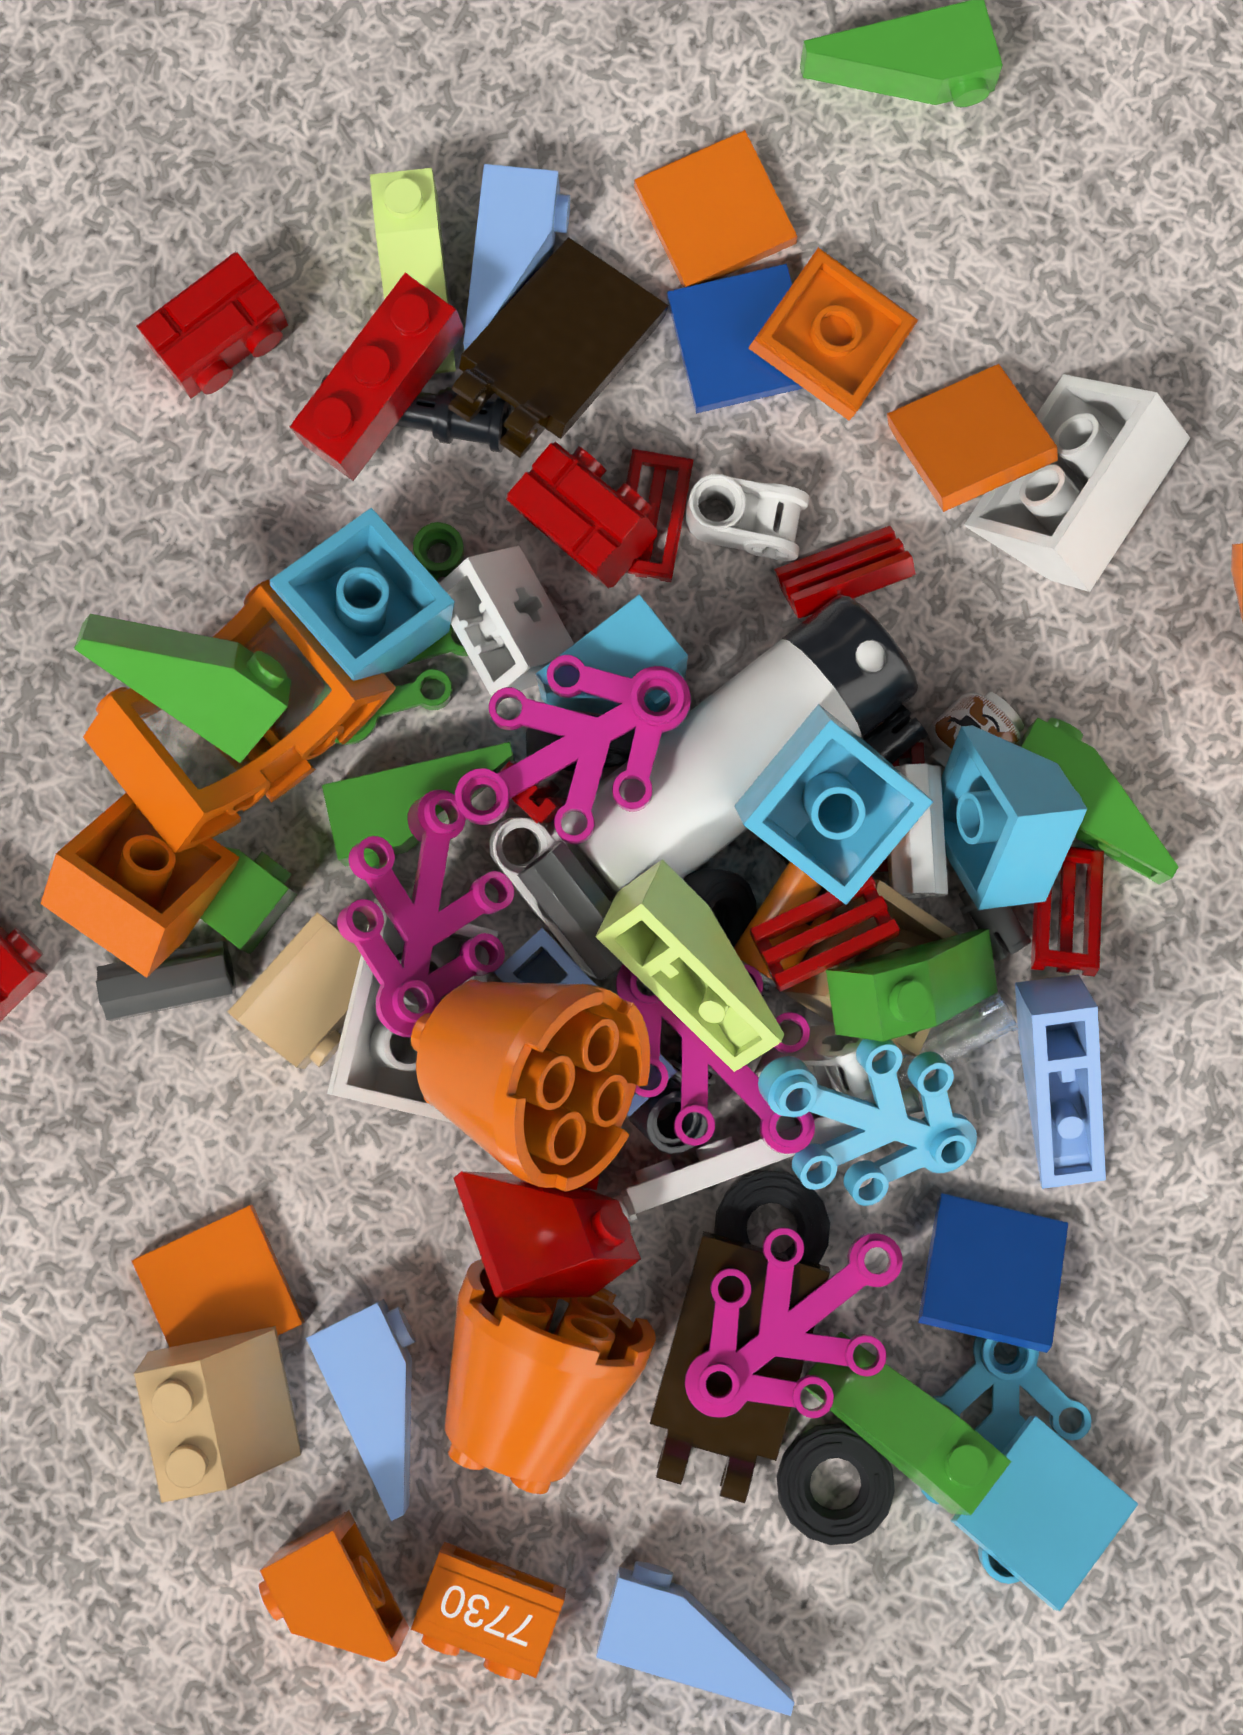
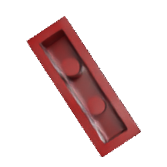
(378, 376)

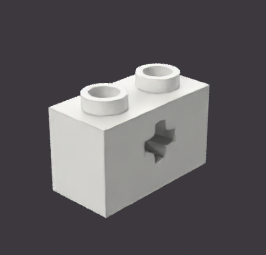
(504, 618)

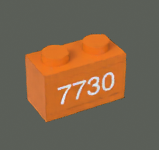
(488, 1612)

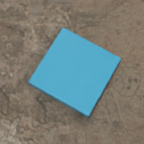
(1047, 1514)

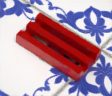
(662, 463)
(845, 570)
(542, 794)
(806, 912)
(1063, 957)

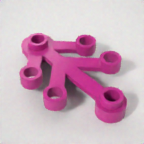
(582, 740)
(419, 919)
(694, 1069)
(784, 1331)

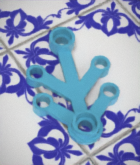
(935, 1142)
(1005, 1419)

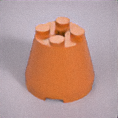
(535, 1074)
(532, 1396)

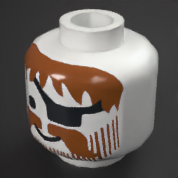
(984, 712)

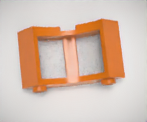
(197, 789)

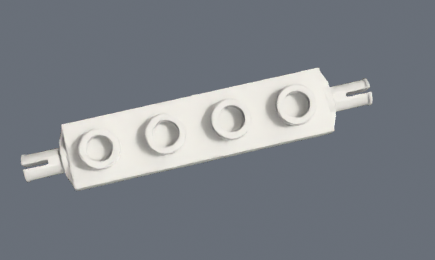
(724, 1161)

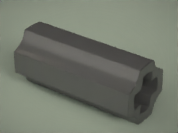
(572, 904)
(181, 980)

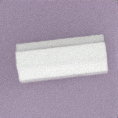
(919, 859)

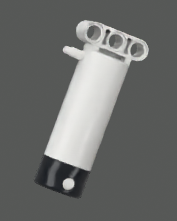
(719, 750)

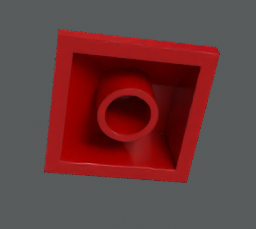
(545, 1238)

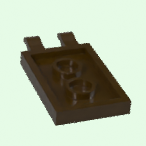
(556, 345)
(756, 1426)

